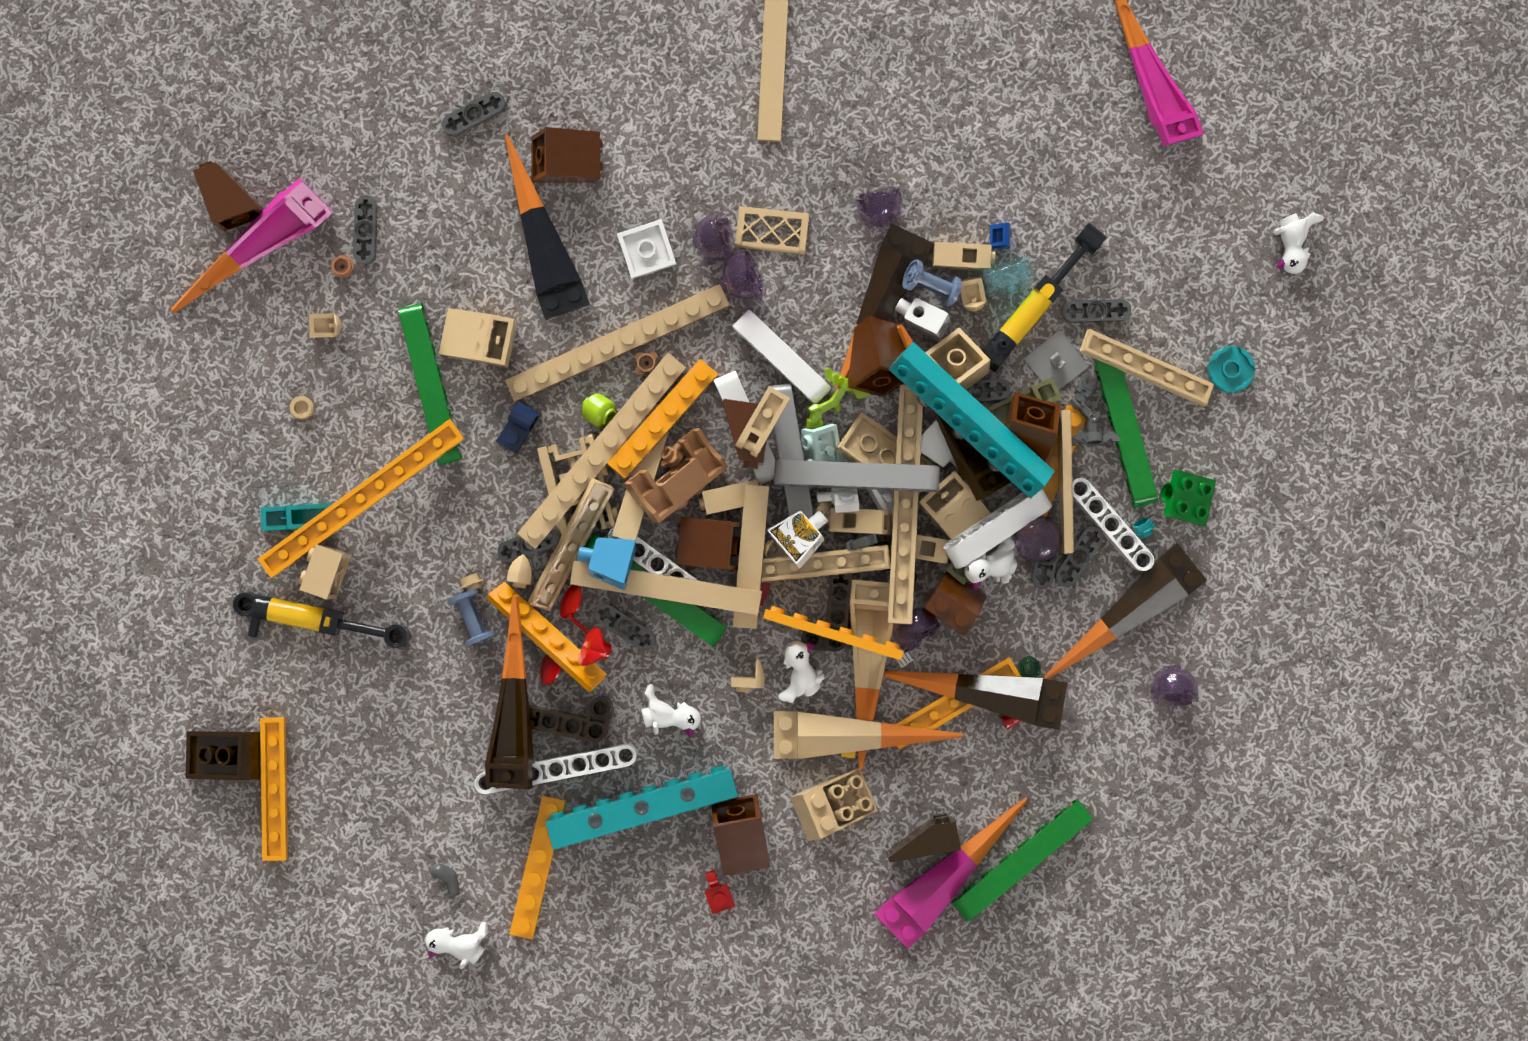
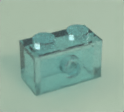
(1007, 276)

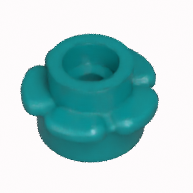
(1143, 527)

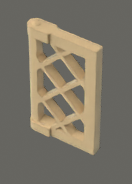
(785, 215)

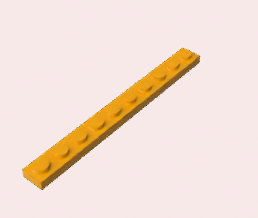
(361, 498)

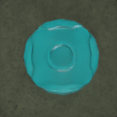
(1225, 375)

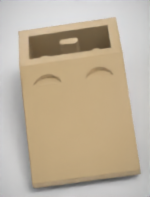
(478, 337)
(953, 506)
(833, 804)

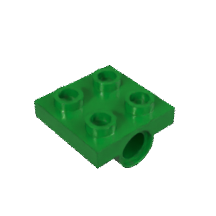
(1188, 497)

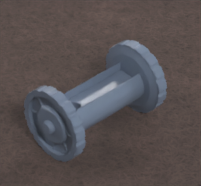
(948, 289)
(471, 617)

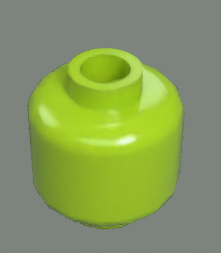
(598, 410)

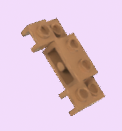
(679, 483)

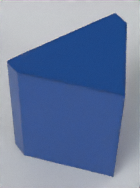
(1000, 236)

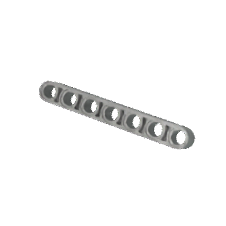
(790, 449)
(857, 475)

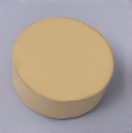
(302, 407)

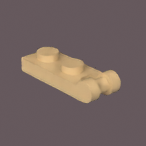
(763, 420)

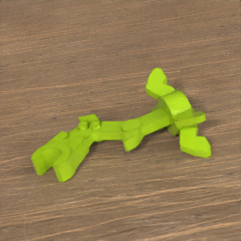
(815, 419)

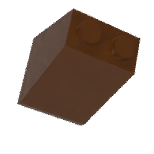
(566, 156)
(225, 197)
(873, 352)
(738, 416)
(1034, 423)
(708, 543)
(954, 603)
(740, 835)

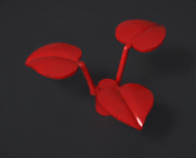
(593, 647)

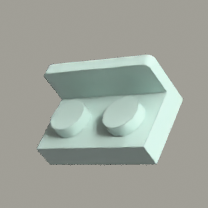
(821, 444)

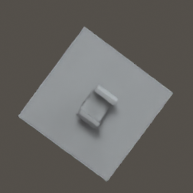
(1056, 359)

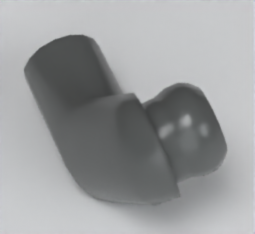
(447, 875)

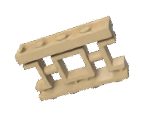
(552, 482)

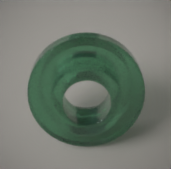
(1035, 667)

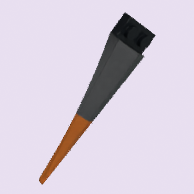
(553, 272)

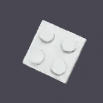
(646, 249)

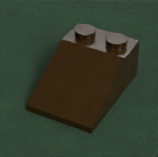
(223, 755)
(931, 838)

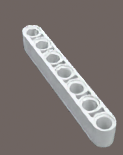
(569, 769)

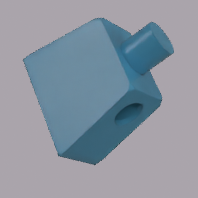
(609, 560)

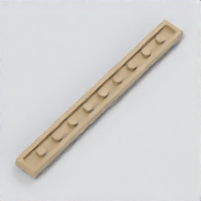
(617, 343)
(601, 451)
(905, 512)

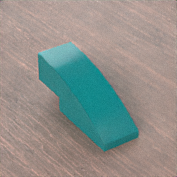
(288, 517)

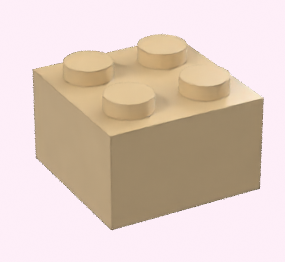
(960, 358)
(324, 571)

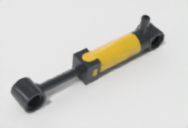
(1038, 301)
(309, 617)

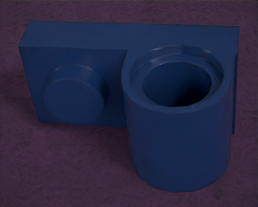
(518, 427)

